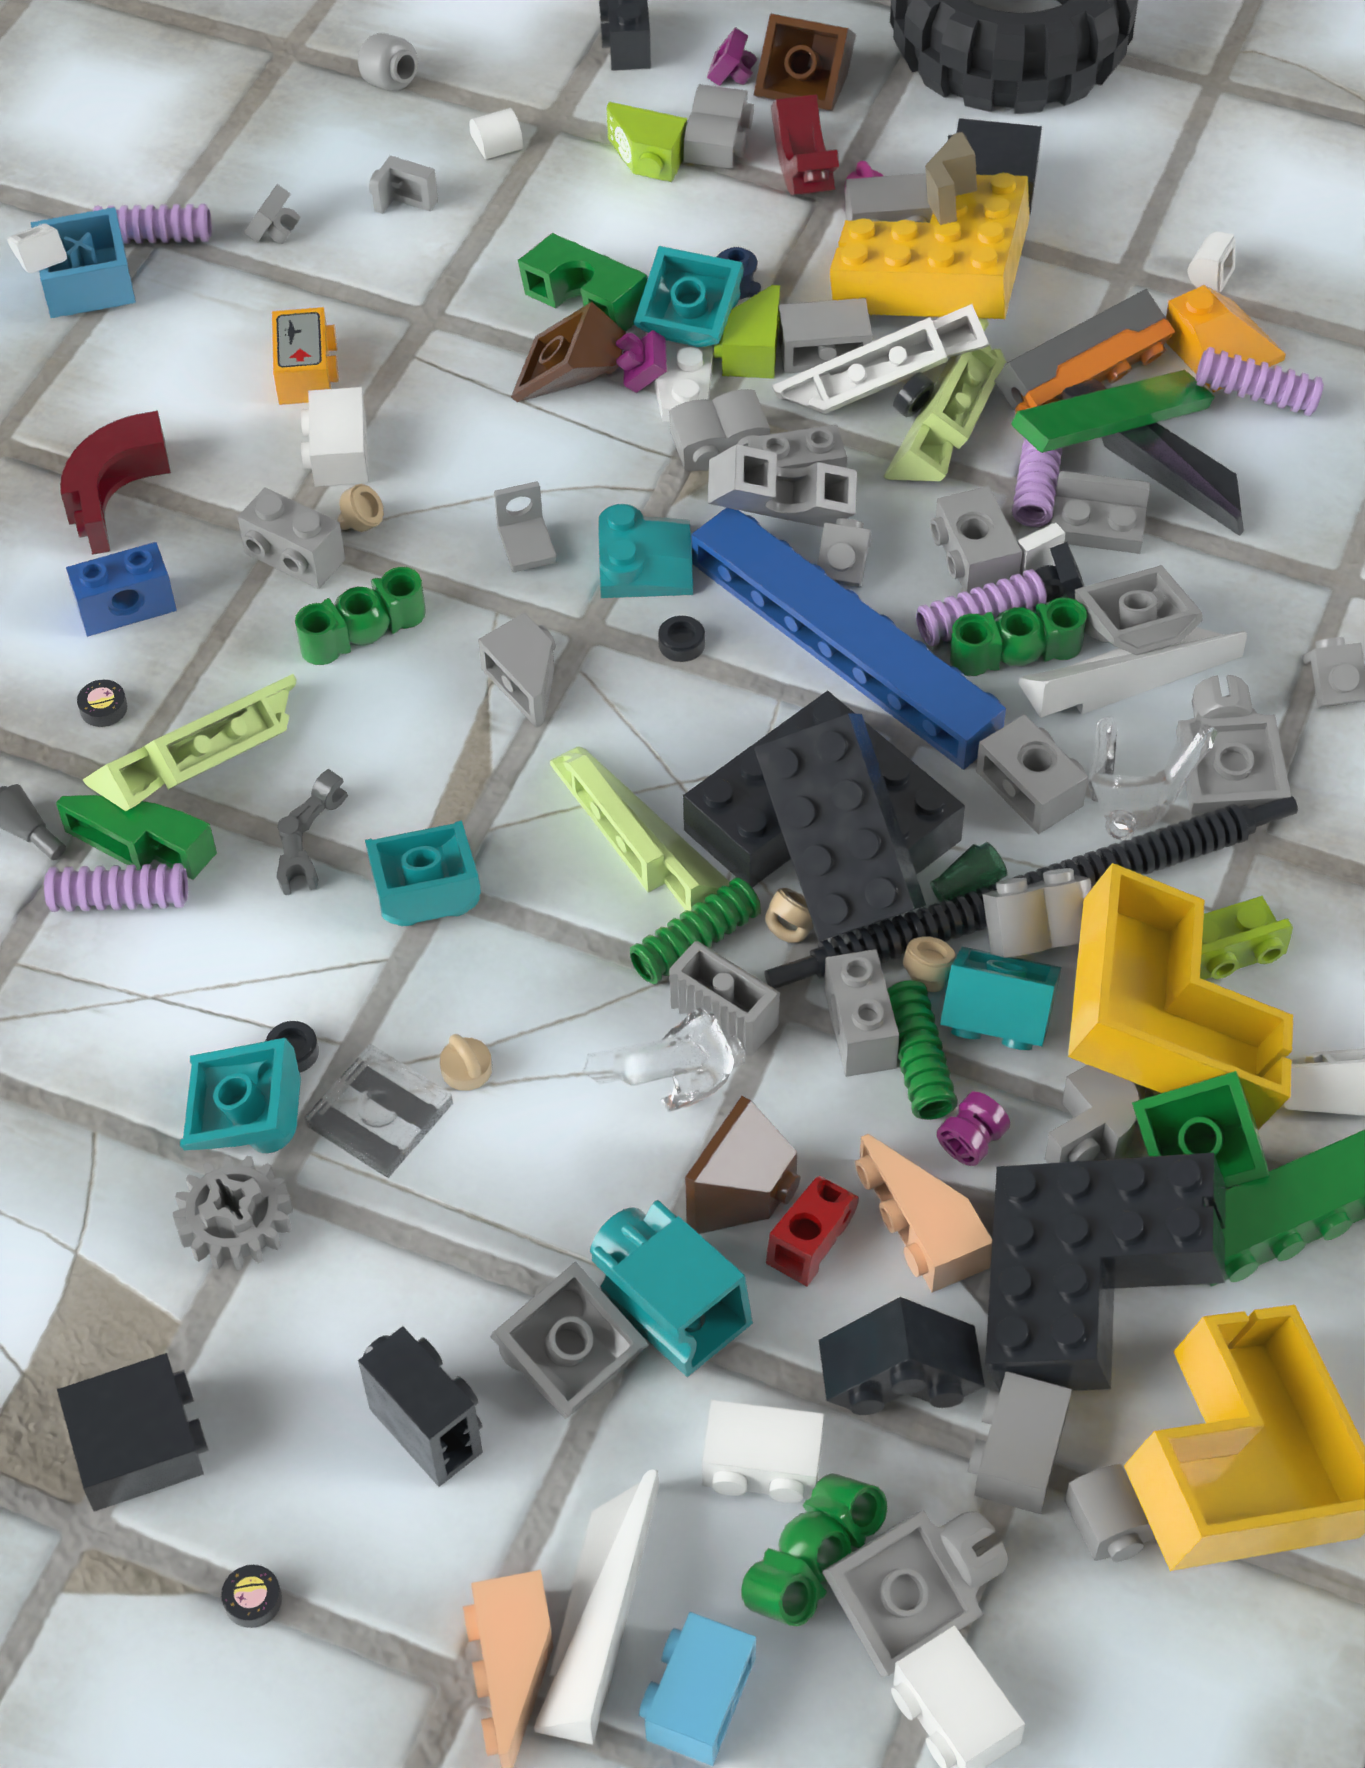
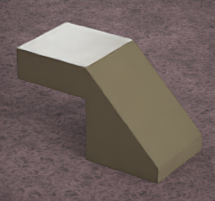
(949, 175)

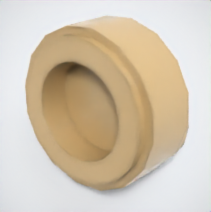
(360, 508)
(793, 909)
(929, 962)
(465, 1063)

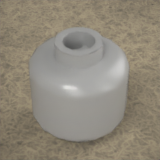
(387, 61)

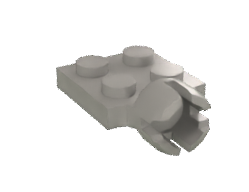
(1246, 756)
(915, 1583)

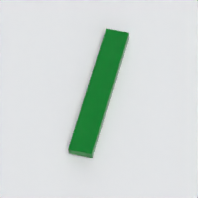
(1111, 410)

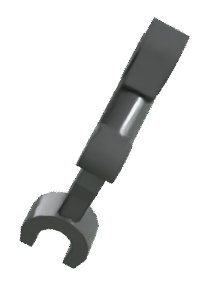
(324, 794)

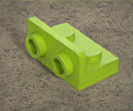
(1242, 937)

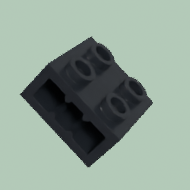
(1004, 148)
(421, 1403)
(132, 1431)

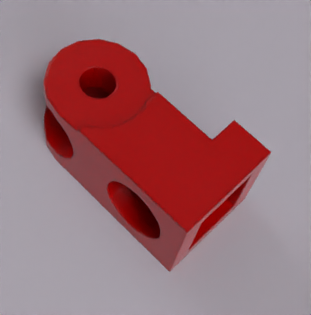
(810, 1229)

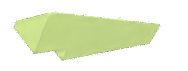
(947, 415)
(195, 746)
(636, 832)

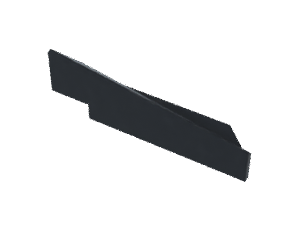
(1175, 465)

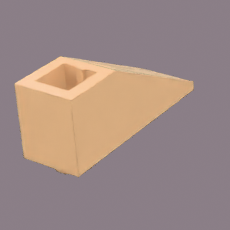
(934, 1221)
(516, 1648)

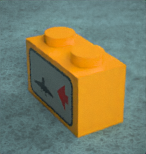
(302, 353)

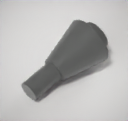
(22, 820)

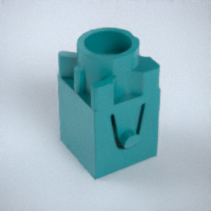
(666, 1279)

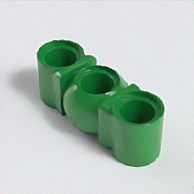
(360, 615)
(1018, 636)
(791, 1579)

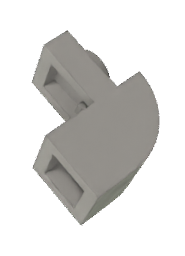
(1100, 1115)

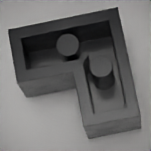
(900, 1353)

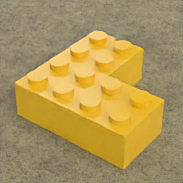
(938, 267)
(1151, 1014)
(1270, 1463)

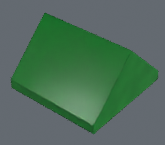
(1205, 1119)

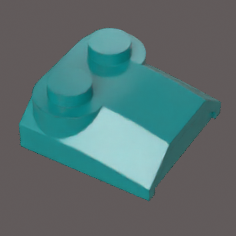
(689, 296)
(643, 554)
(424, 874)
(243, 1098)

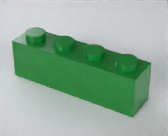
(1294, 1206)

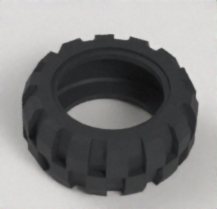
(1013, 56)

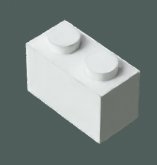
(336, 437)
(762, 1450)
(956, 1703)

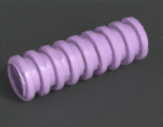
(164, 223)
(1259, 381)
(1036, 485)
(1018, 591)
(116, 887)

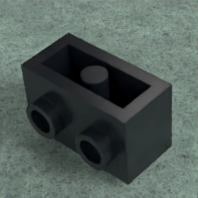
(626, 33)

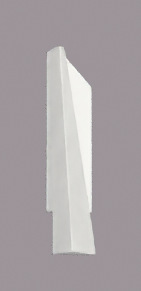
(884, 361)

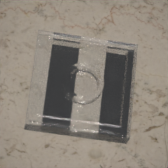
(379, 1110)

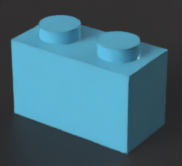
(698, 1688)

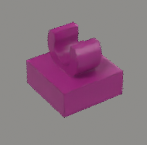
(732, 60)
(642, 359)

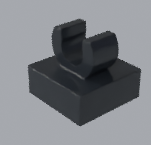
(1063, 576)

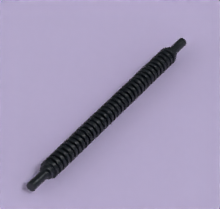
(967, 913)

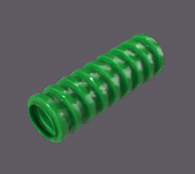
(705, 923)
(921, 1052)

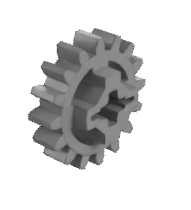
(216, 1231)

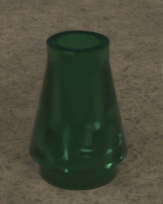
(972, 870)

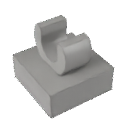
(271, 216)

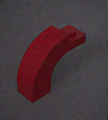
(801, 146)
(106, 462)

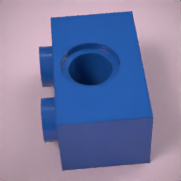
(121, 588)

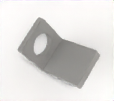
(523, 531)

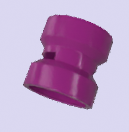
(973, 1128)

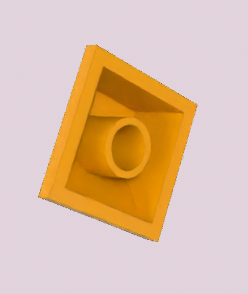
(1212, 320)

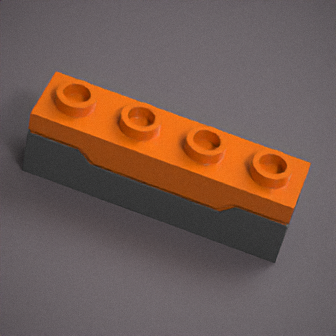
(1092, 350)

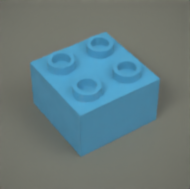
(95, 266)

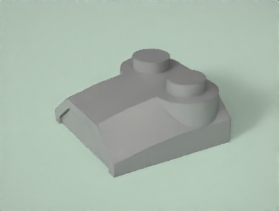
(1139, 611)
(569, 1340)

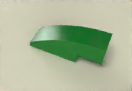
(139, 833)

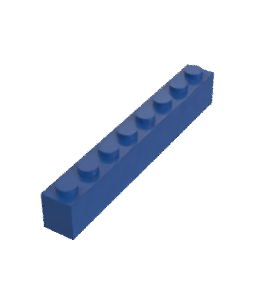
(847, 635)

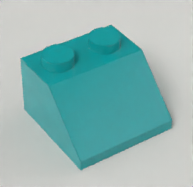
(1000, 998)

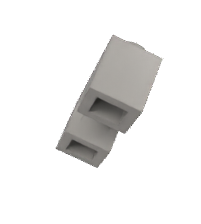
(753, 483)

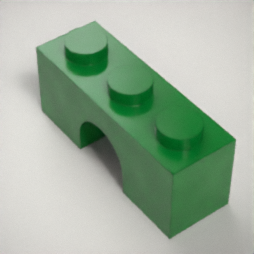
(564, 269)

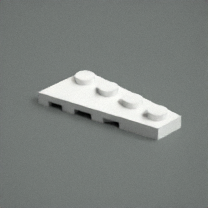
(686, 376)

